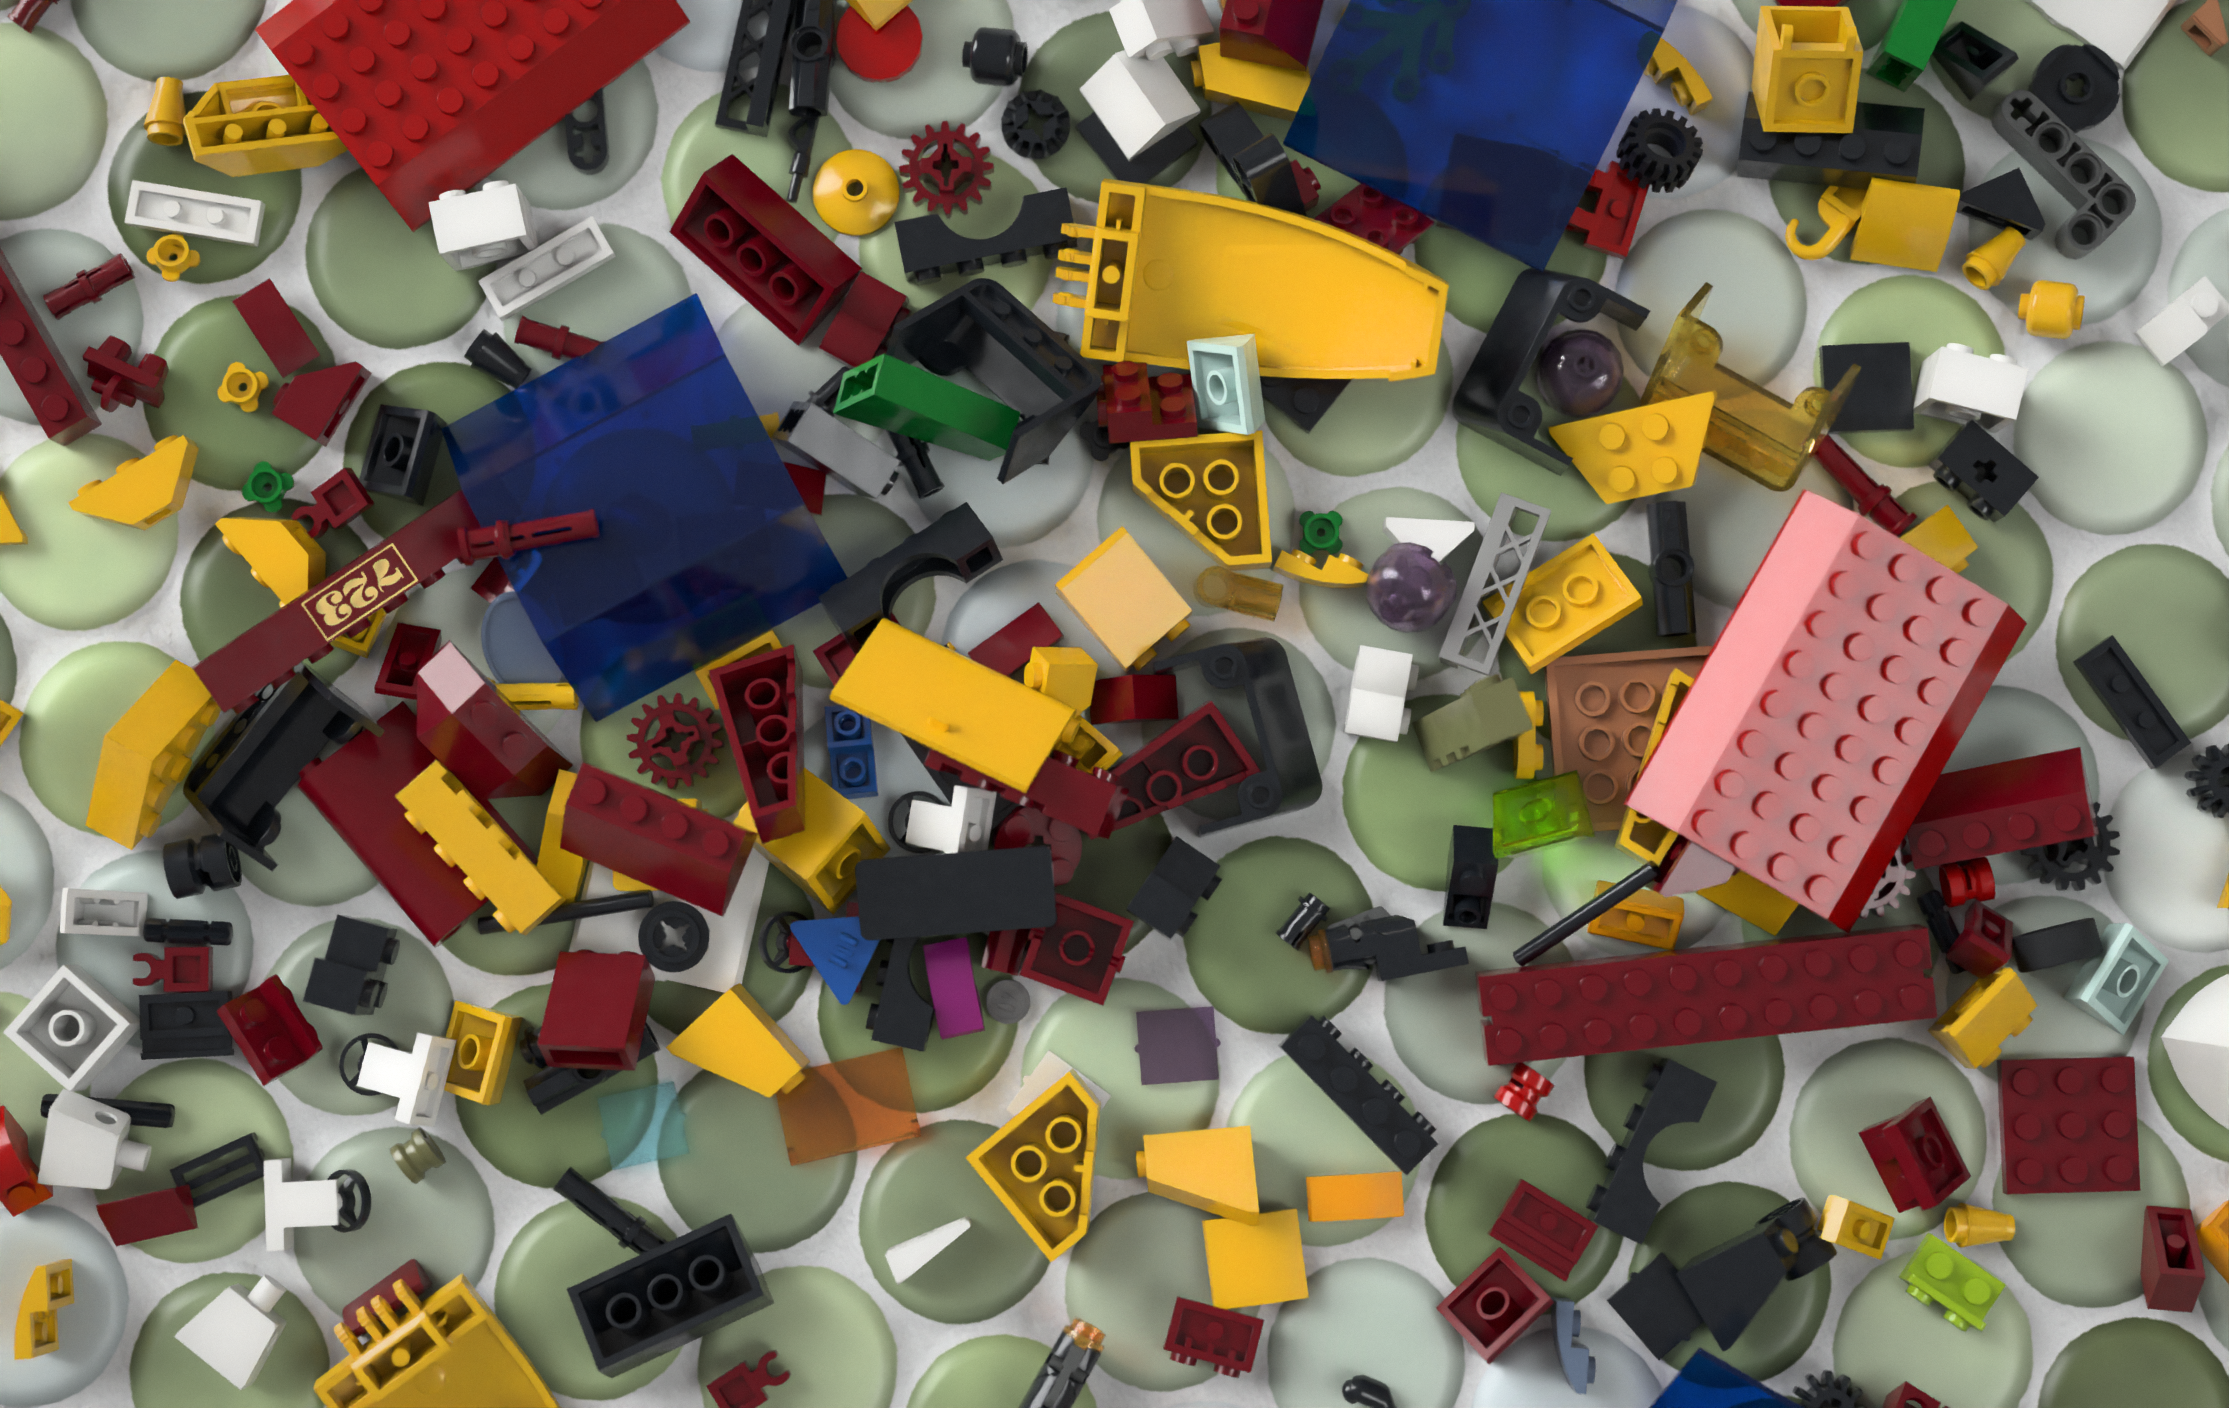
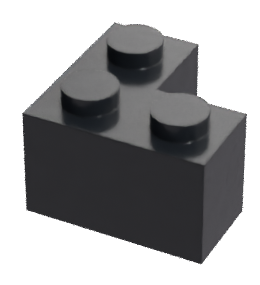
(1174, 888)
(353, 967)

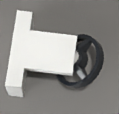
(947, 828)
(413, 1077)
(309, 1203)

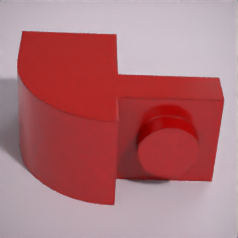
(17, 1170)

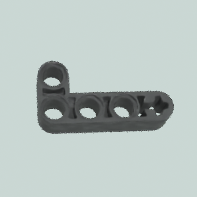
(2056, 171)

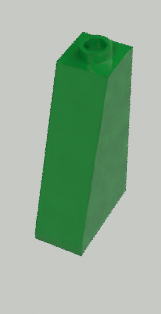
(1910, 41)
(925, 408)

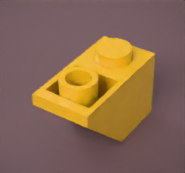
(1062, 674)

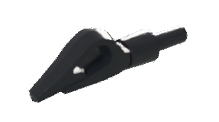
(801, 159)

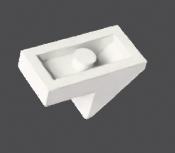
(2183, 321)

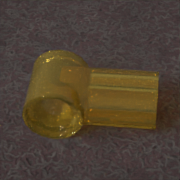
(1242, 595)

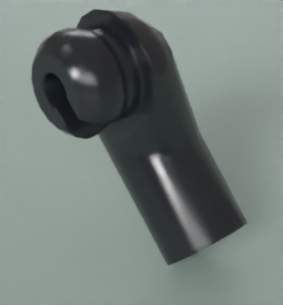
(1367, 1392)

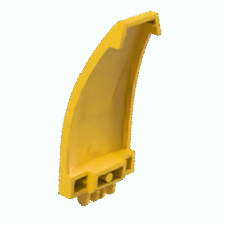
(1222, 266)
(434, 1356)

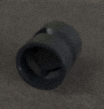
(194, 866)
(1800, 1220)

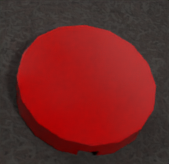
(879, 53)

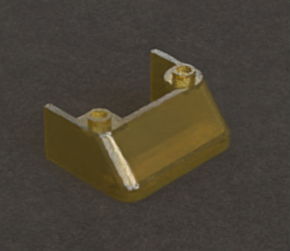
(1747, 424)

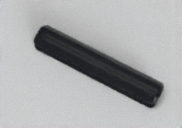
(141, 1113)

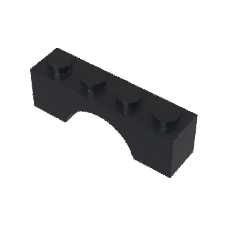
(933, 249)
(951, 546)
(903, 1014)
(1671, 1097)

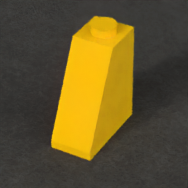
(1254, 85)
(742, 1045)
(1203, 1170)

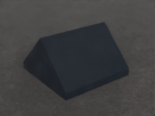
(402, 453)

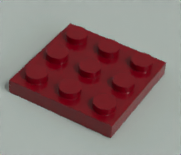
(2068, 1125)

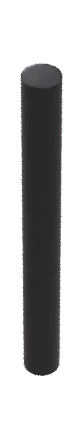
(581, 910)
(1587, 913)

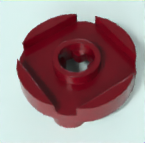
(1062, 838)

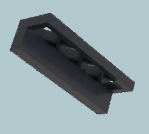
(769, 68)

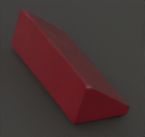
(1012, 645)
(149, 1215)
(410, 1272)

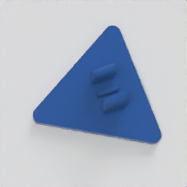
(836, 952)

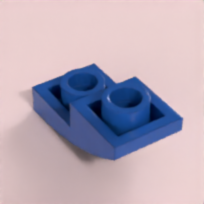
(851, 752)

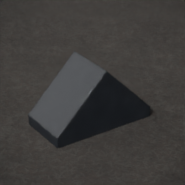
(1972, 58)
(2003, 204)

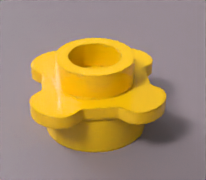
(172, 245)
(237, 375)

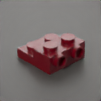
(1145, 406)

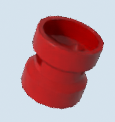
(1967, 882)
(1524, 1091)

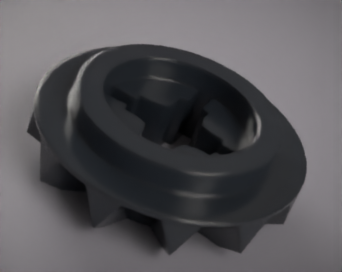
(1027, 142)
(652, 936)

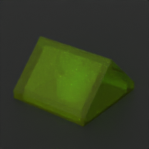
(1540, 816)

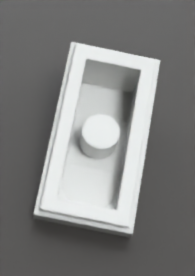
(914, 1253)

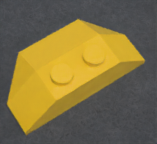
(259, 128)

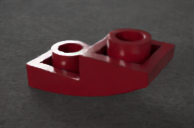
(276, 327)

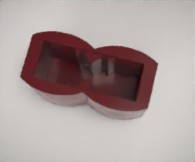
(864, 322)

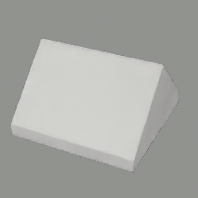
(1138, 101)

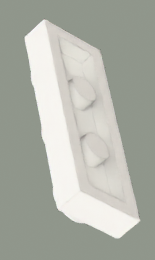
(195, 213)
(547, 268)

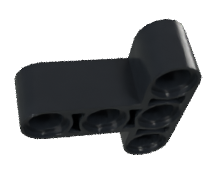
(1252, 160)

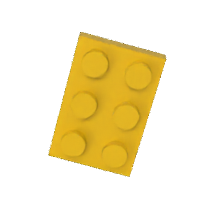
(1566, 603)

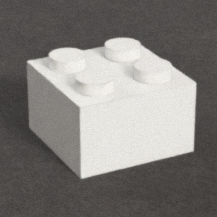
(483, 225)
(1966, 386)
(73, 1027)

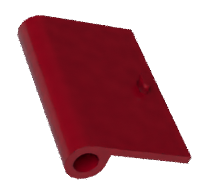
(358, 800)

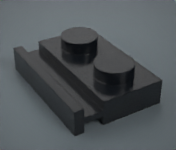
(184, 1025)

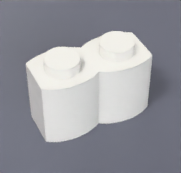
(1379, 694)

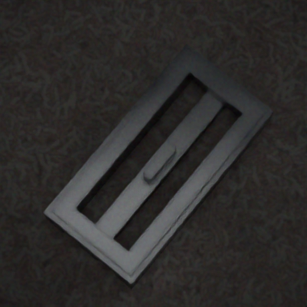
(256, 1155)

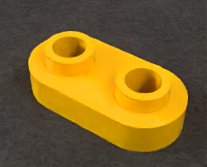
(1526, 753)

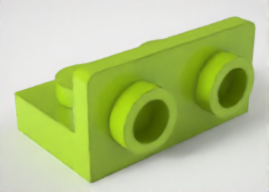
(1952, 1282)

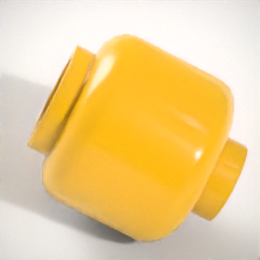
(2052, 309)

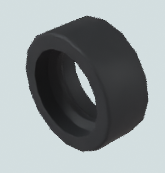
(2056, 945)

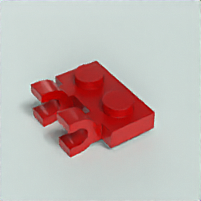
(1615, 212)

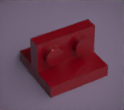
(1915, 1157)

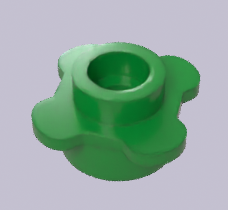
(262, 475)
(1329, 523)

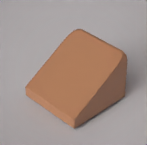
(2207, 27)

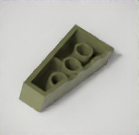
(1478, 721)

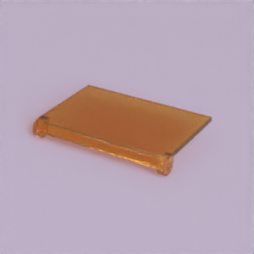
(849, 1107)

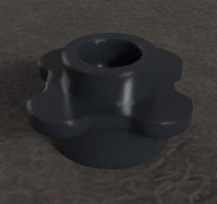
(1100, 448)

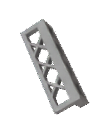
(1479, 580)

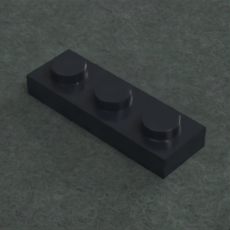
(2132, 702)

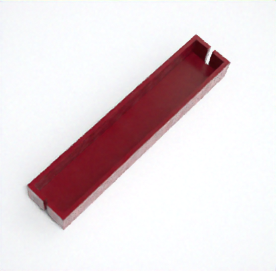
(1706, 994)

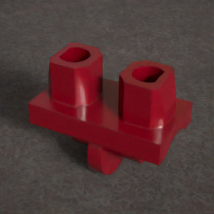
(122, 382)

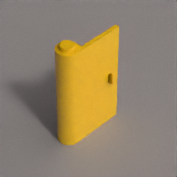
(955, 705)

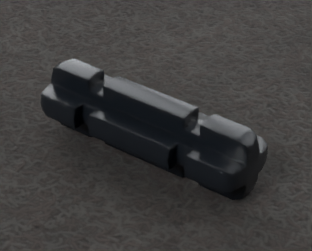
(1940, 924)
(188, 931)

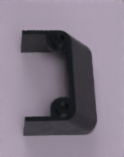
(1011, 355)
(1490, 393)
(264, 752)
(1292, 770)

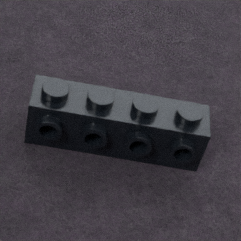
(1368, 1104)

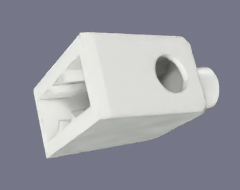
(88, 1144)
(237, 1330)

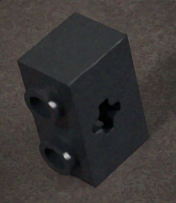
(2004, 478)

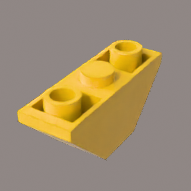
(144, 488)
(279, 553)

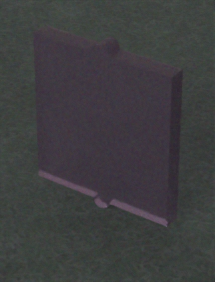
(1177, 1045)

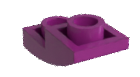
(953, 988)

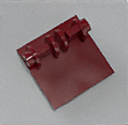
(1376, 218)

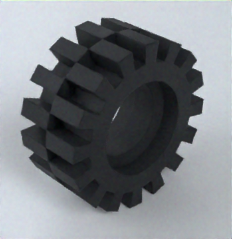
(1668, 134)

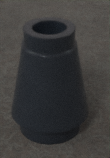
(497, 359)

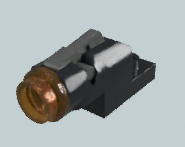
(1382, 941)
(1066, 1367)

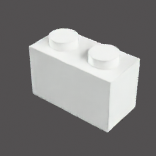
(1161, 26)

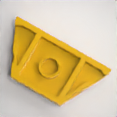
(1639, 447)

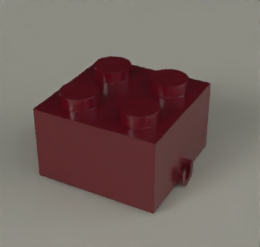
(1078, 950)

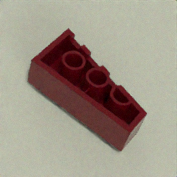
(766, 733)
(1181, 765)
(1058, 790)

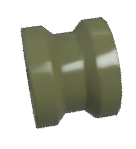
(417, 1155)

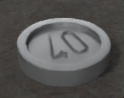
(1008, 1001)

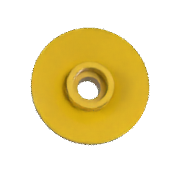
(859, 213)

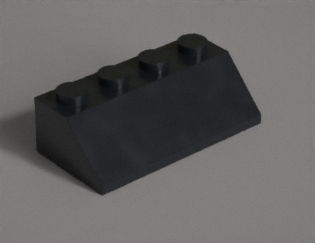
(1882, 146)
(669, 1296)

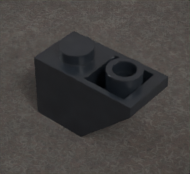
(1469, 877)

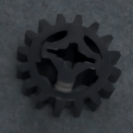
(2086, 853)

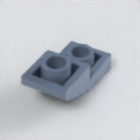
(1574, 1358)

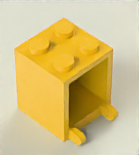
(1806, 69)

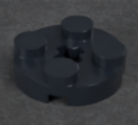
(2090, 66)

